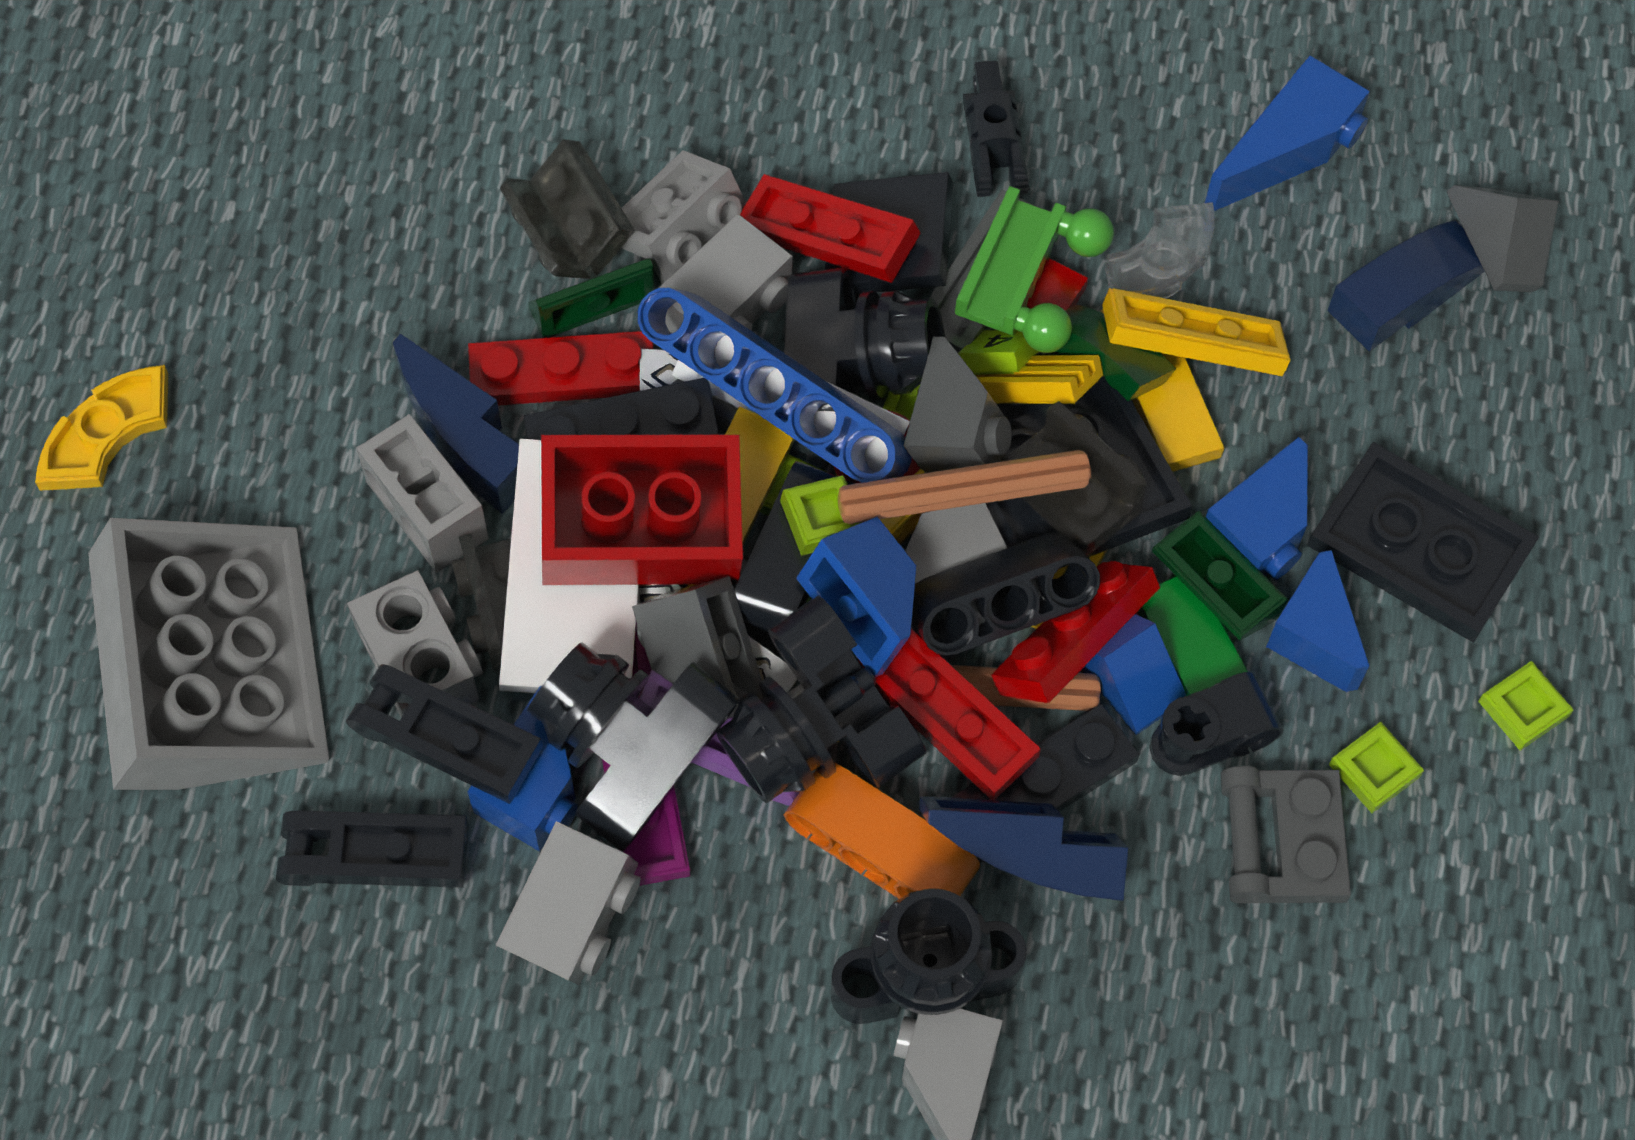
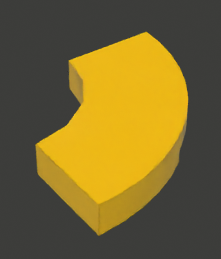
(100, 426)

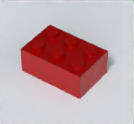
(640, 509)

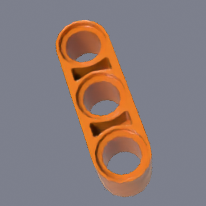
(879, 835)

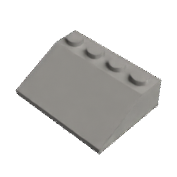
(204, 653)

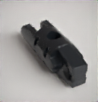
(994, 130)

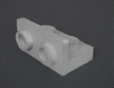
(681, 211)

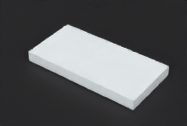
(553, 619)

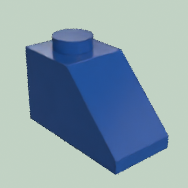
(1268, 512)
(869, 588)
(543, 797)

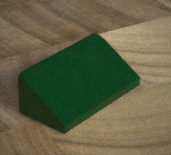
(593, 298)
(1220, 576)

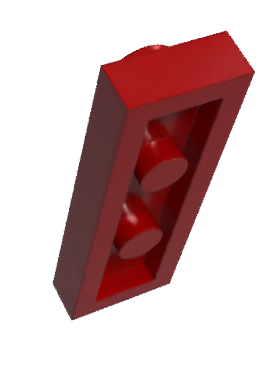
(831, 227)
(558, 367)
(1068, 642)
(956, 718)

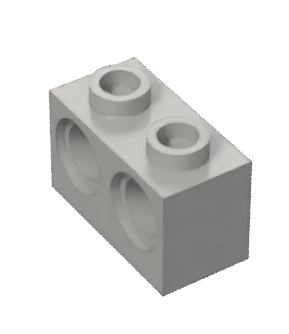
(422, 492)
(424, 645)

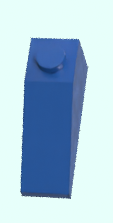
(1293, 134)

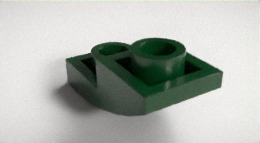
(1124, 367)

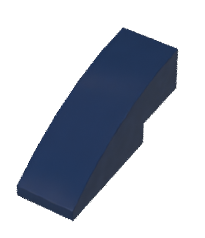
(1405, 283)
(460, 424)
(1031, 844)

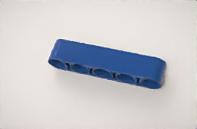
(745, 379)

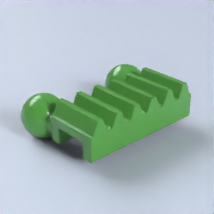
(1015, 259)

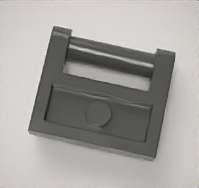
(1306, 830)

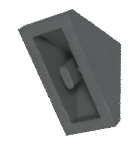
(1507, 233)

